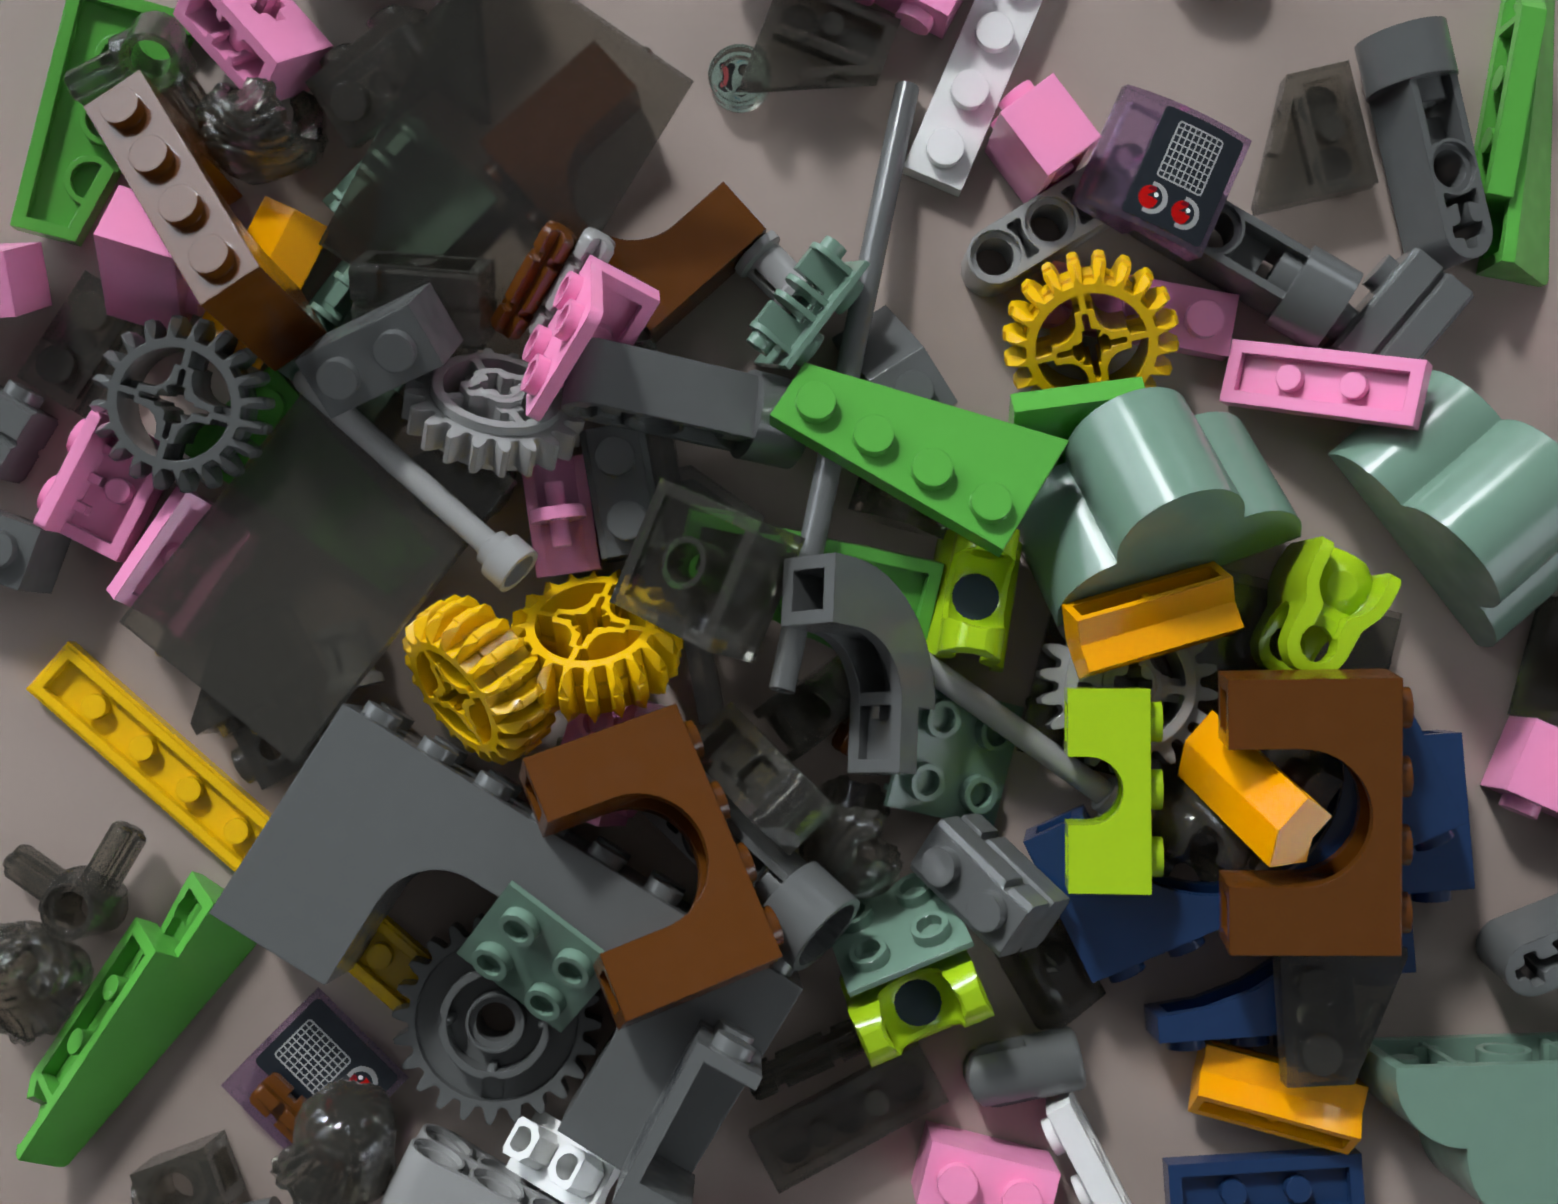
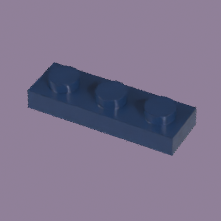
(1265, 1178)

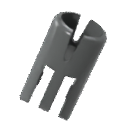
(1025, 1068)

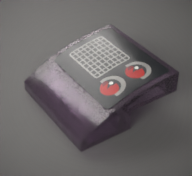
(1161, 171)
(309, 1051)

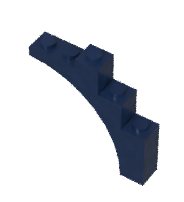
(1246, 1006)

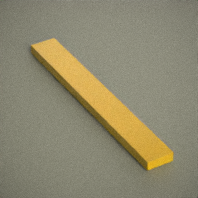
(190, 788)

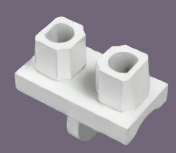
(557, 1162)

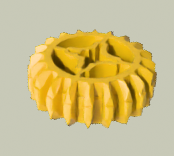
(1113, 329)
(593, 651)
(477, 678)

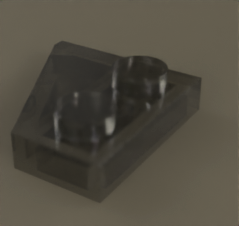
(1314, 142)

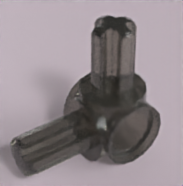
(170, 76)
(63, 890)

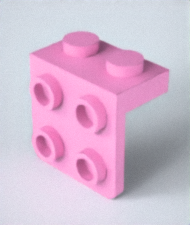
(589, 305)

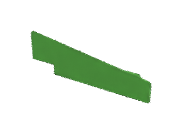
(1516, 143)
(129, 1019)

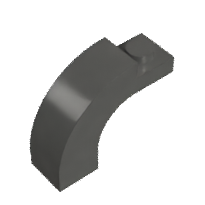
(880, 650)

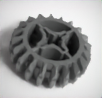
(192, 380)

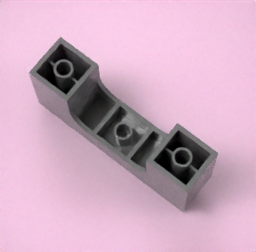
(392, 804)

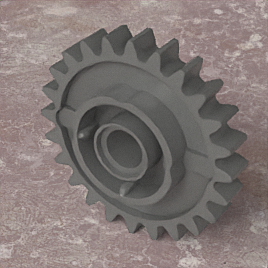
(467, 1055)

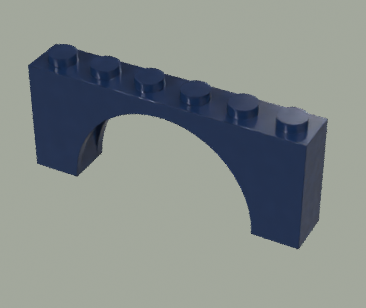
(1123, 931)

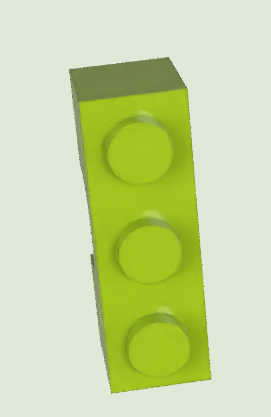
(1117, 847)

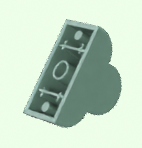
(1149, 497)
(1465, 504)
(1478, 1107)

